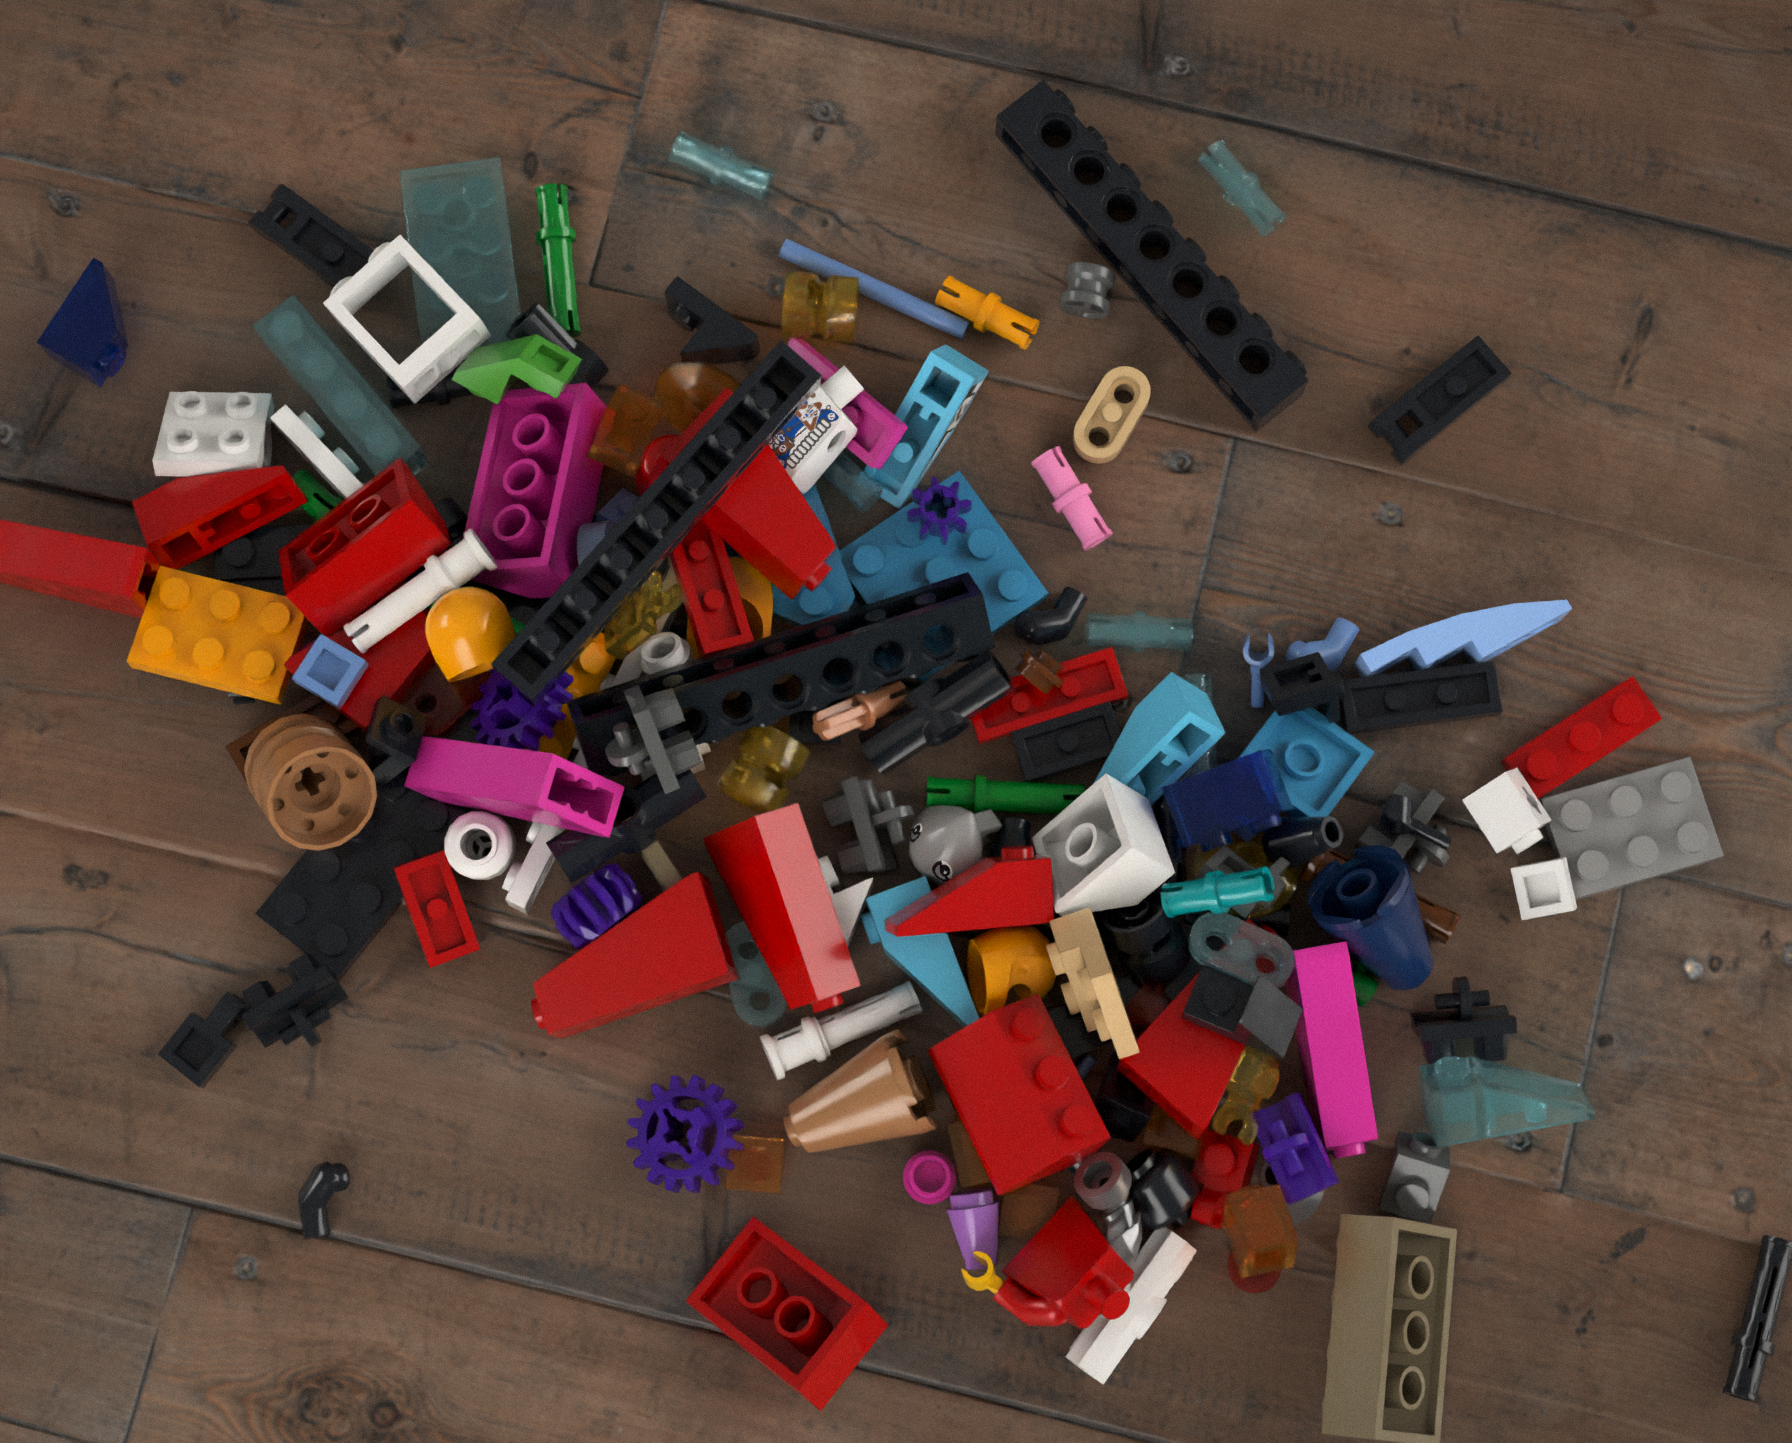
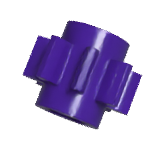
(928, 519)

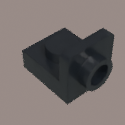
(1302, 685)
(393, 738)
(1122, 1104)

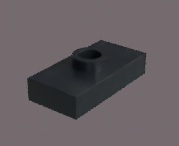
(1066, 742)

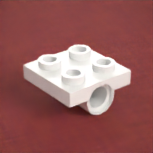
(214, 433)

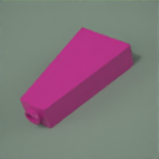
(516, 784)
(1332, 1049)

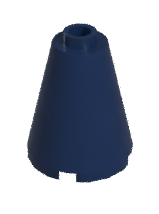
(1377, 913)

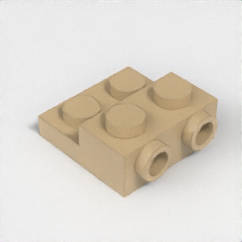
(1091, 982)

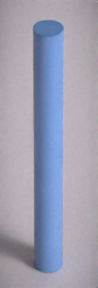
(876, 289)

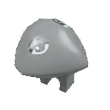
(949, 840)

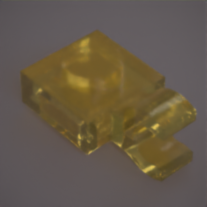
(638, 616)
(1251, 1082)

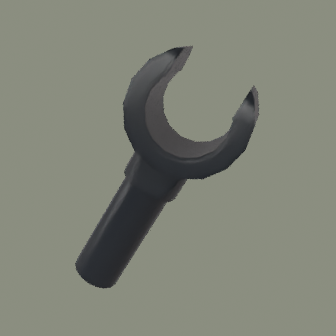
(1397, 820)

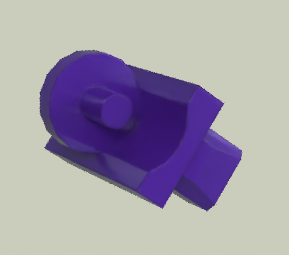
(1294, 1149)

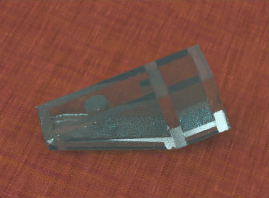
(1485, 1099)

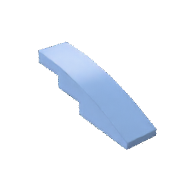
(1476, 634)

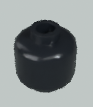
(1161, 1189)

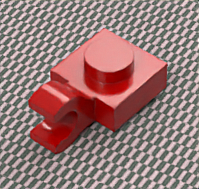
(1222, 1169)

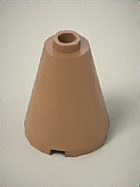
(864, 1100)

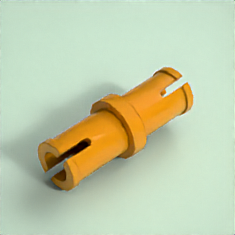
(987, 312)

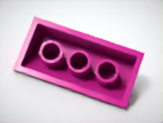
(536, 487)

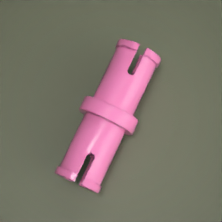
(1071, 498)

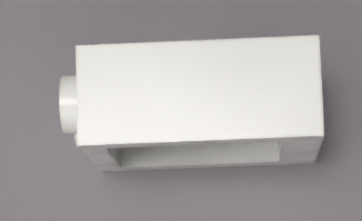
(436, 355)

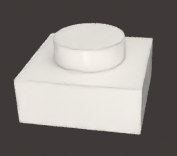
(1543, 888)

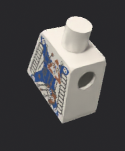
(817, 430)

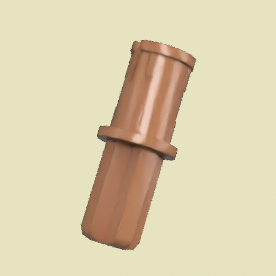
(857, 711)

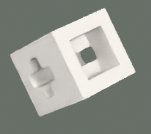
(1508, 812)

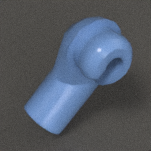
(1332, 648)

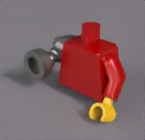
(1071, 1264)

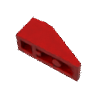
(211, 510)
(987, 895)

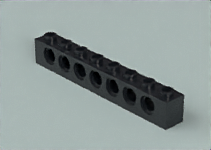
(1050, 112)
(657, 522)
(803, 652)

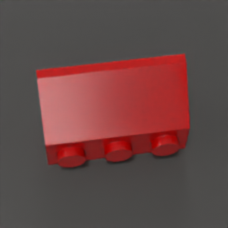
(362, 549)
(1019, 1095)

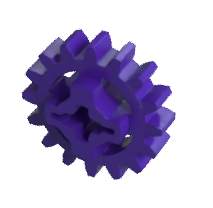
(512, 719)
(705, 1123)

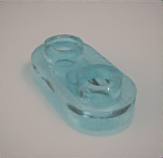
(1242, 948)
(754, 978)

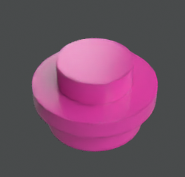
(929, 1177)

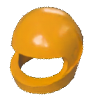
(467, 631)
(1006, 960)

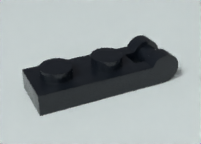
(311, 237)
(1441, 399)

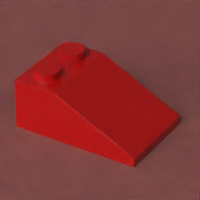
(787, 1313)

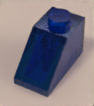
(89, 328)

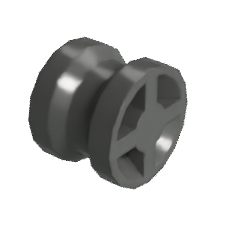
(1087, 290)

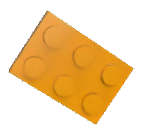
(218, 635)

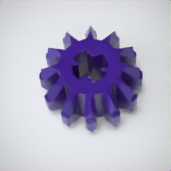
(596, 905)

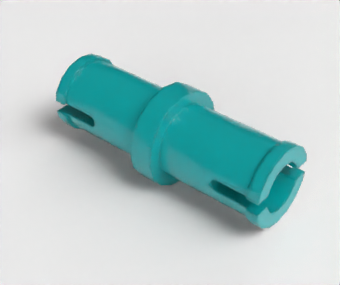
(1217, 892)

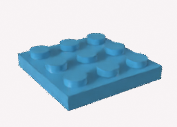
(895, 561)

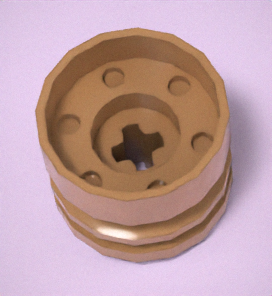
(326, 801)

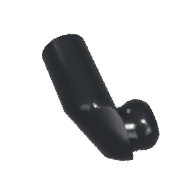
(1052, 624)
(315, 1194)

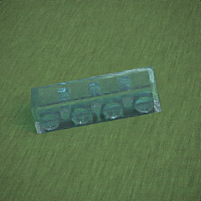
(337, 389)

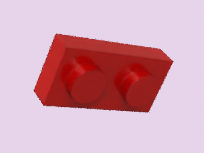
(436, 908)

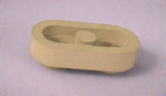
(1111, 417)

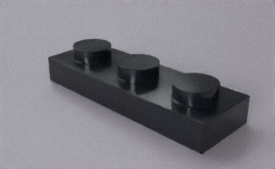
(1420, 697)

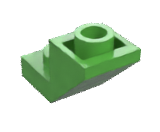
(496, 367)

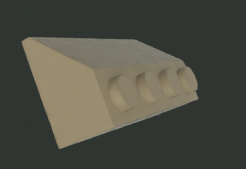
(1389, 1329)

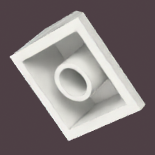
(1104, 849)

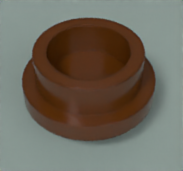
(1040, 669)

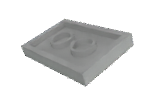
(1632, 828)

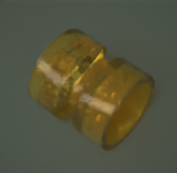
(820, 306)
(763, 769)

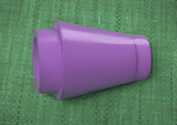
(975, 1224)

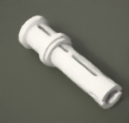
(439, 577)
(817, 1037)

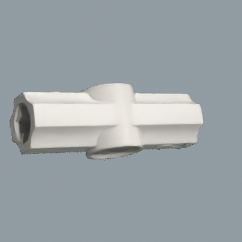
(1155, 1272)

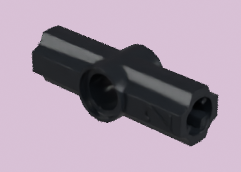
(936, 712)
(648, 810)

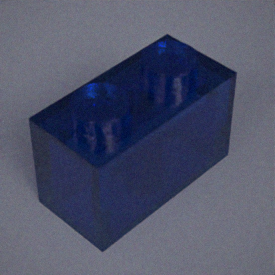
(1228, 799)

